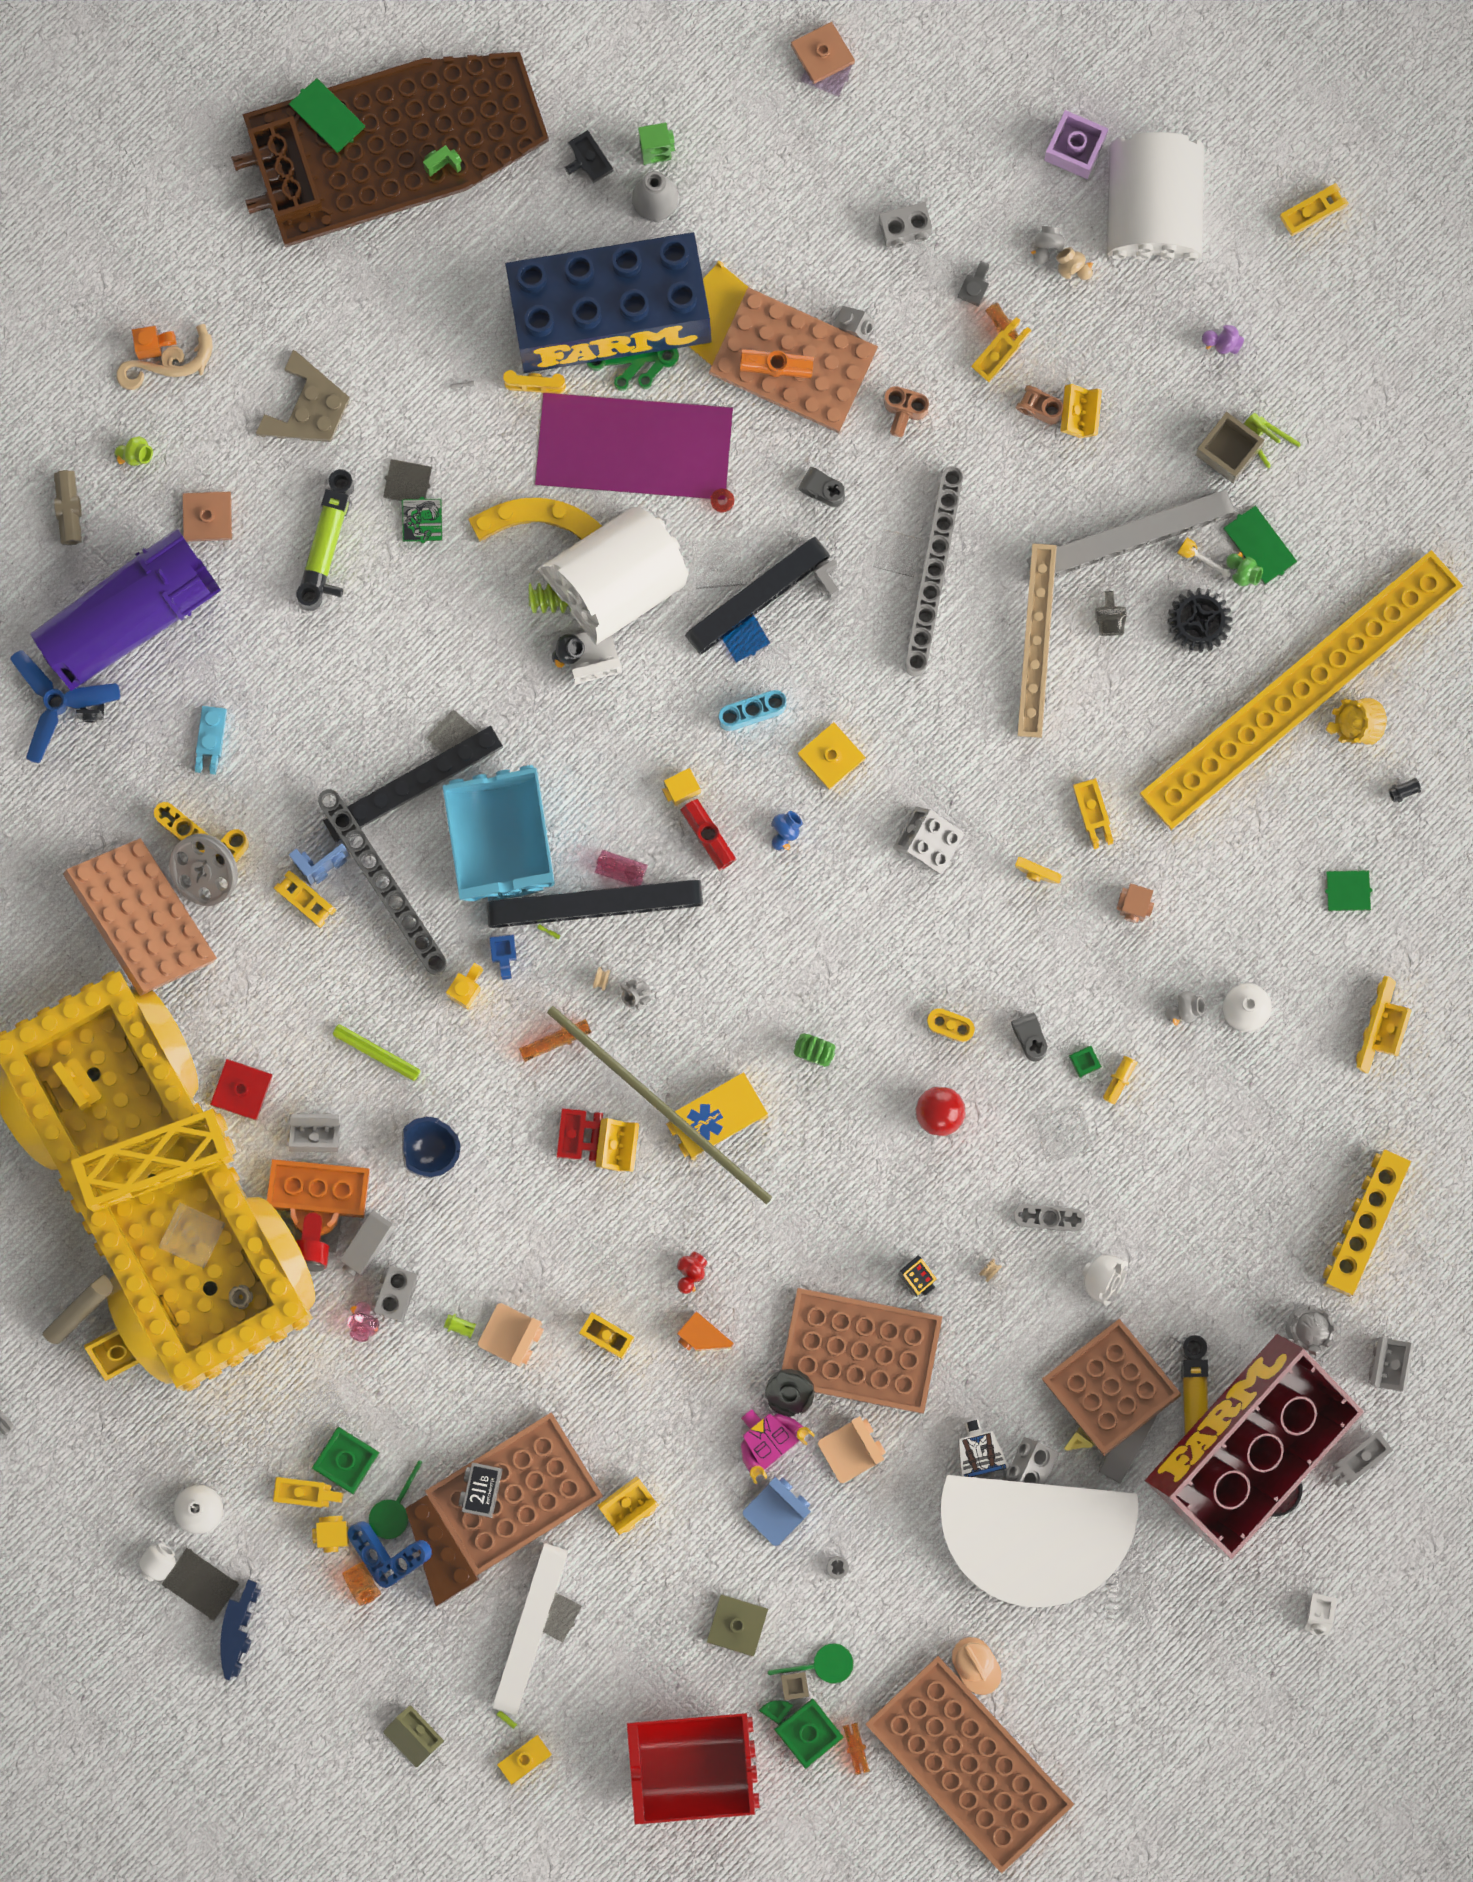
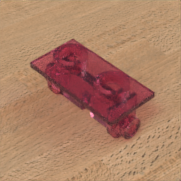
(620, 868)

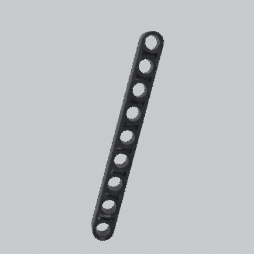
(594, 904)

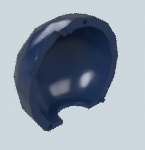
(429, 1147)

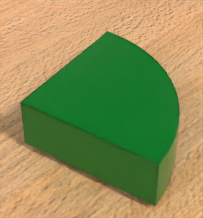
(776, 1710)

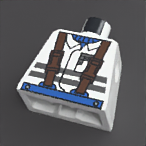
(979, 1452)

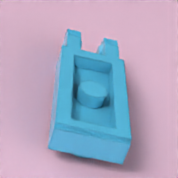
(210, 737)

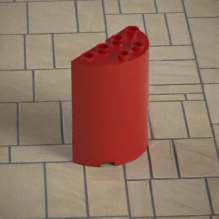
(692, 1768)

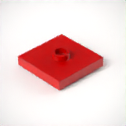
(241, 1089)

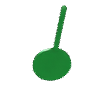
(389, 1516)
(831, 1663)

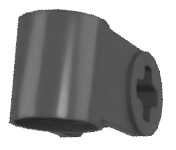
(819, 485)
(1029, 1032)

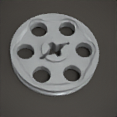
(211, 868)

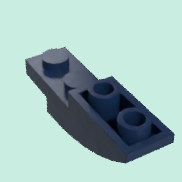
(233, 1639)

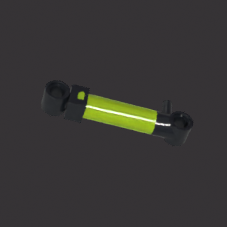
(334, 508)

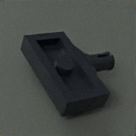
(588, 157)

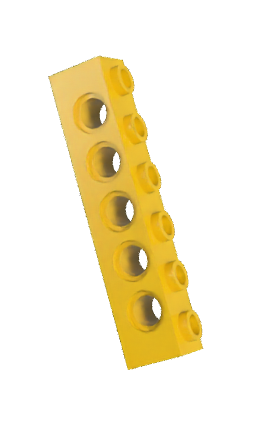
(1397, 1168)

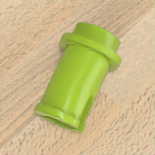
(459, 1325)

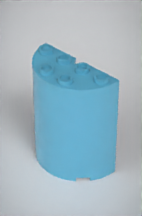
(498, 835)

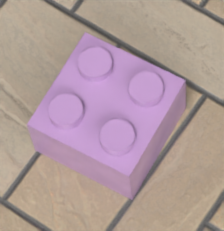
(1076, 144)

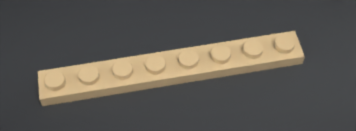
(1037, 640)

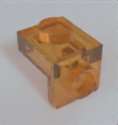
(361, 1584)

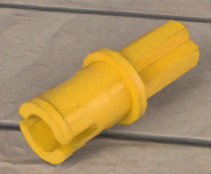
(1119, 1080)

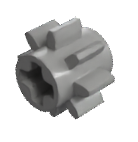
(636, 994)

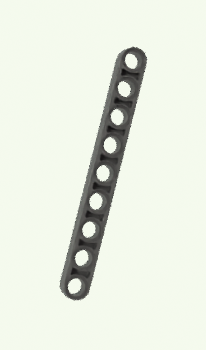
(378, 870)

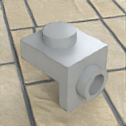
(855, 322)
(825, 583)

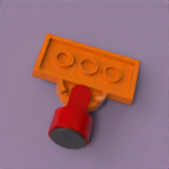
(316, 1200)

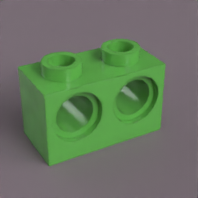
(656, 143)

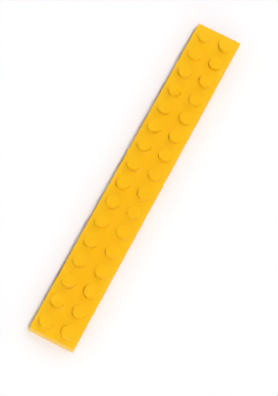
(1301, 690)

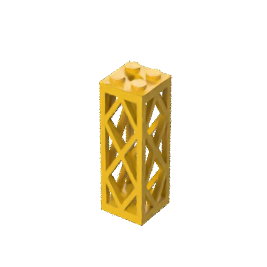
(180, 1170)

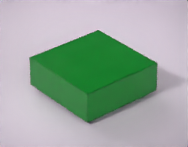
(1085, 1061)

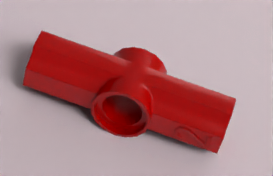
(716, 847)

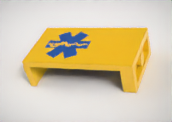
(719, 1114)

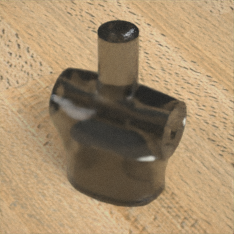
(1110, 618)

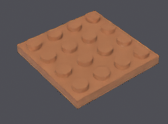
(1111, 1387)

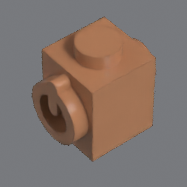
(1135, 903)

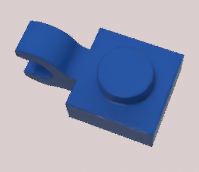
(503, 951)

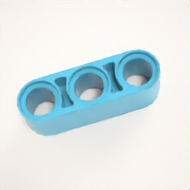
(761, 702)

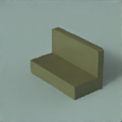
(413, 1736)

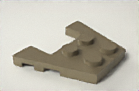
(316, 410)

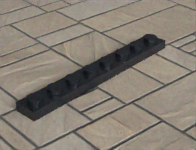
(419, 780)

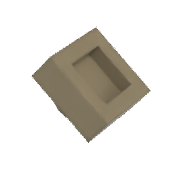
(794, 1686)

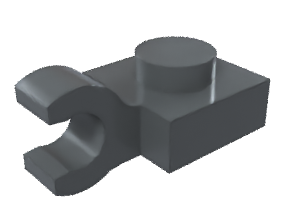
(974, 287)

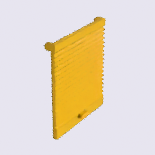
(723, 296)

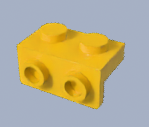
(1080, 411)
(617, 1145)
(628, 1506)

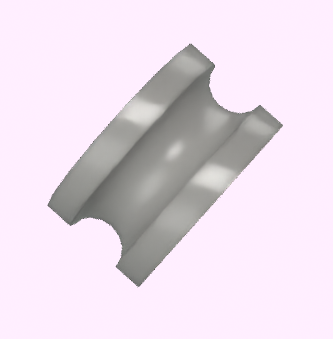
(845, 1567)

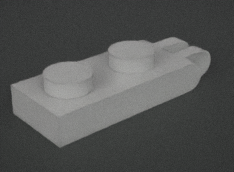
(1361, 1459)

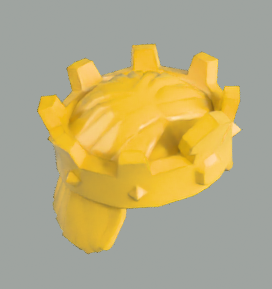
(1359, 721)

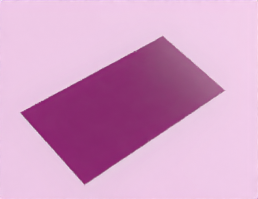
(633, 446)

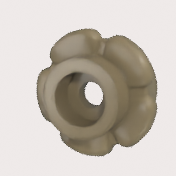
(234, 1296)

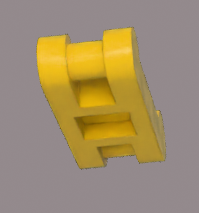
(534, 382)
(304, 898)

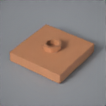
(822, 52)
(207, 516)

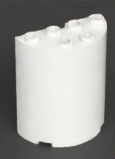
(1155, 197)
(617, 572)

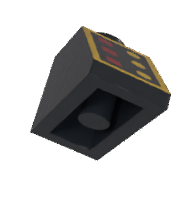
(918, 1277)

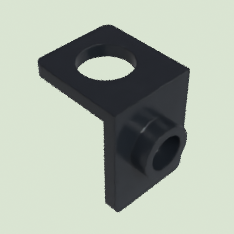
(91, 716)

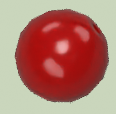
(940, 1111)

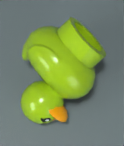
(135, 452)

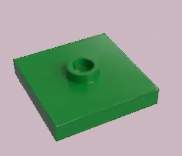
(345, 1460)
(809, 1733)

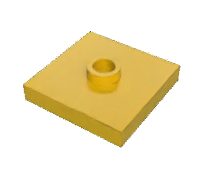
(831, 756)

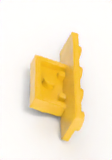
(1385, 1026)

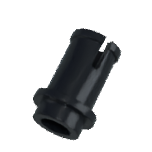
(1404, 790)

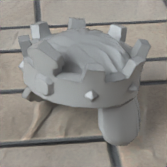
(1311, 1328)

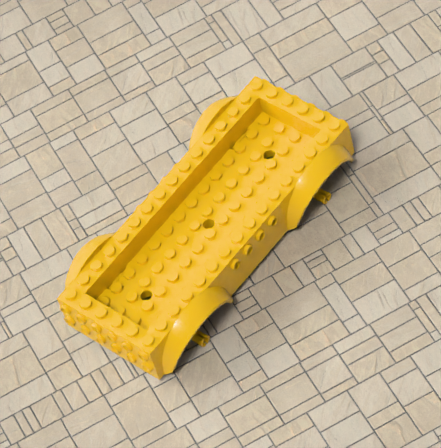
(145, 1086)

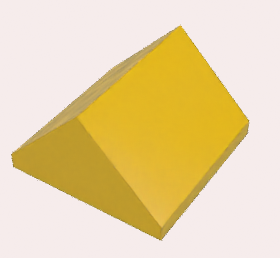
(110, 1354)

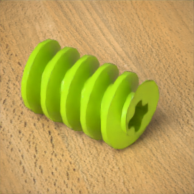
(544, 599)

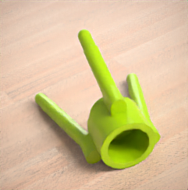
(1259, 426)

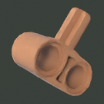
(903, 410)

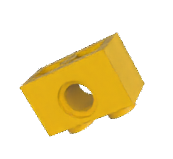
(607, 1335)

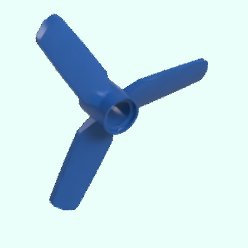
(74, 699)

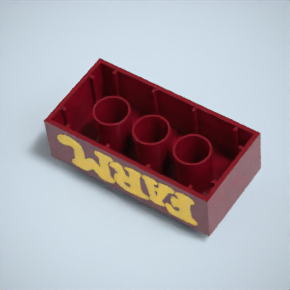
(1254, 1446)

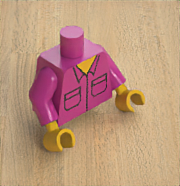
(769, 1440)

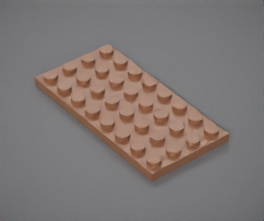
(969, 1764)

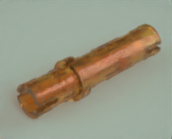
(552, 1041)

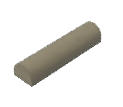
(78, 1310)

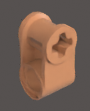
(1039, 403)

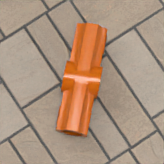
(792, 366)

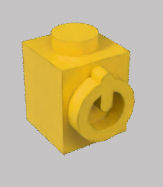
(331, 1533)

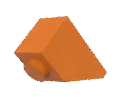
(702, 1335)

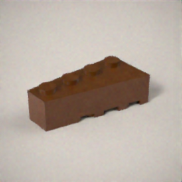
(447, 1568)

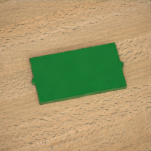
(326, 115)
(1259, 541)

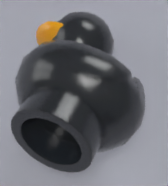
(568, 650)

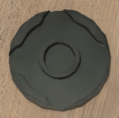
(789, 1392)

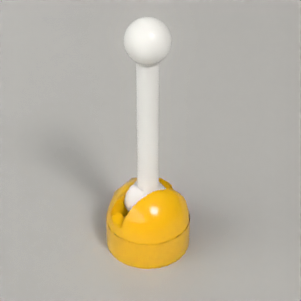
(1189, 549)

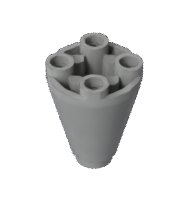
(655, 197)

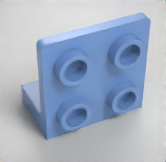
(318, 872)

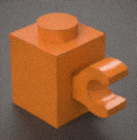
(149, 342)

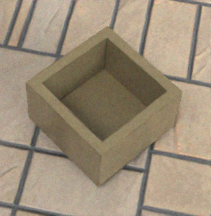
(1229, 447)

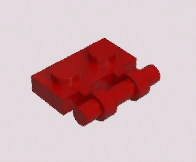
(572, 1134)

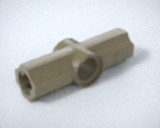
(67, 507)

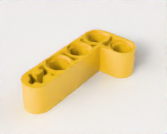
(181, 819)

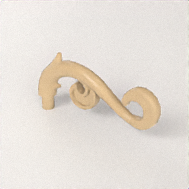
(168, 369)

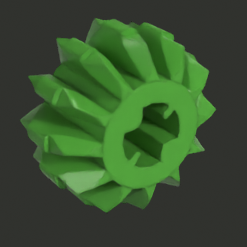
(814, 1049)

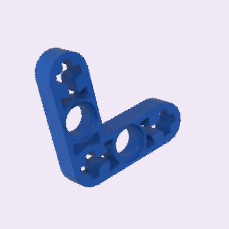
(385, 1563)

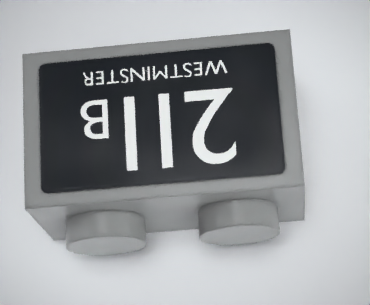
(481, 1490)

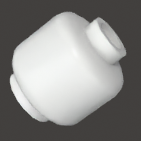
(157, 1562)

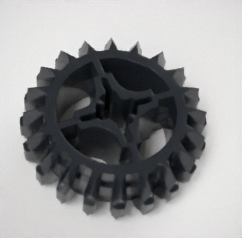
(1218, 612)

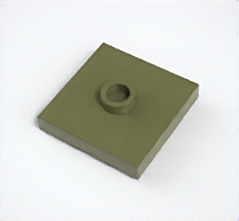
(737, 1625)

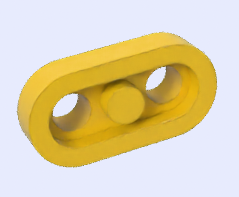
(951, 1024)

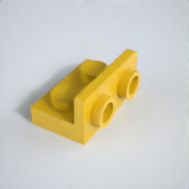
(77, 1083)

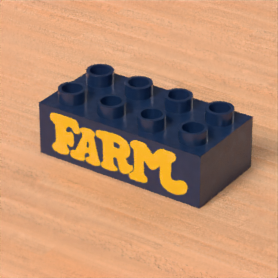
(609, 302)

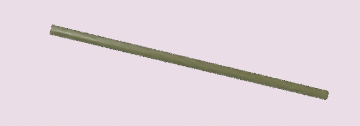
(660, 1105)

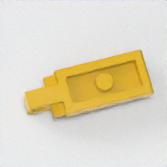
(304, 1493)

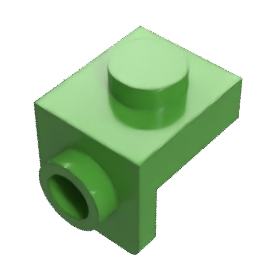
(436, 160)

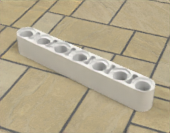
(530, 1629)

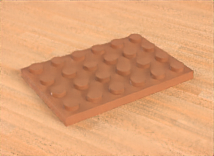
(772, 326)
(139, 916)
(863, 1349)
(537, 1491)

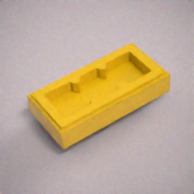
(524, 1759)

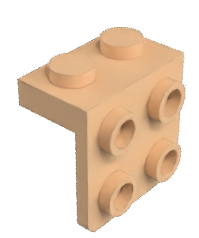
(510, 1335)
(851, 1449)

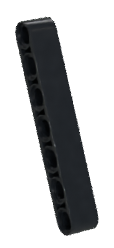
(757, 595)

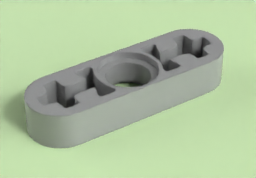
(1030, 1221)

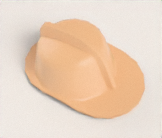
(976, 1665)

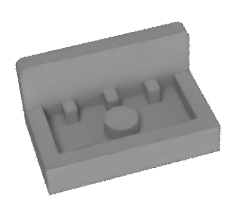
(314, 1132)
(1391, 1364)

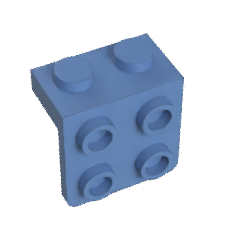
(777, 1511)

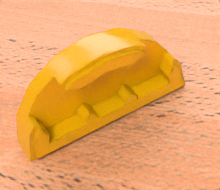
(1037, 872)

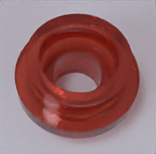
(722, 492)

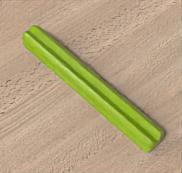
(376, 1052)

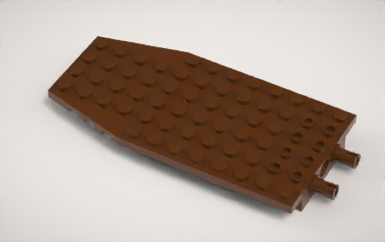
(467, 103)

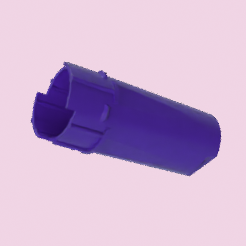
(125, 610)

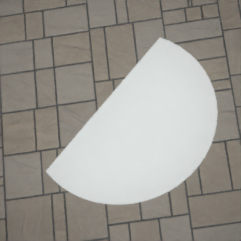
(1036, 1539)

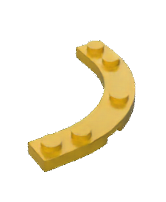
(533, 510)

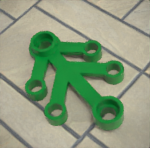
(637, 362)

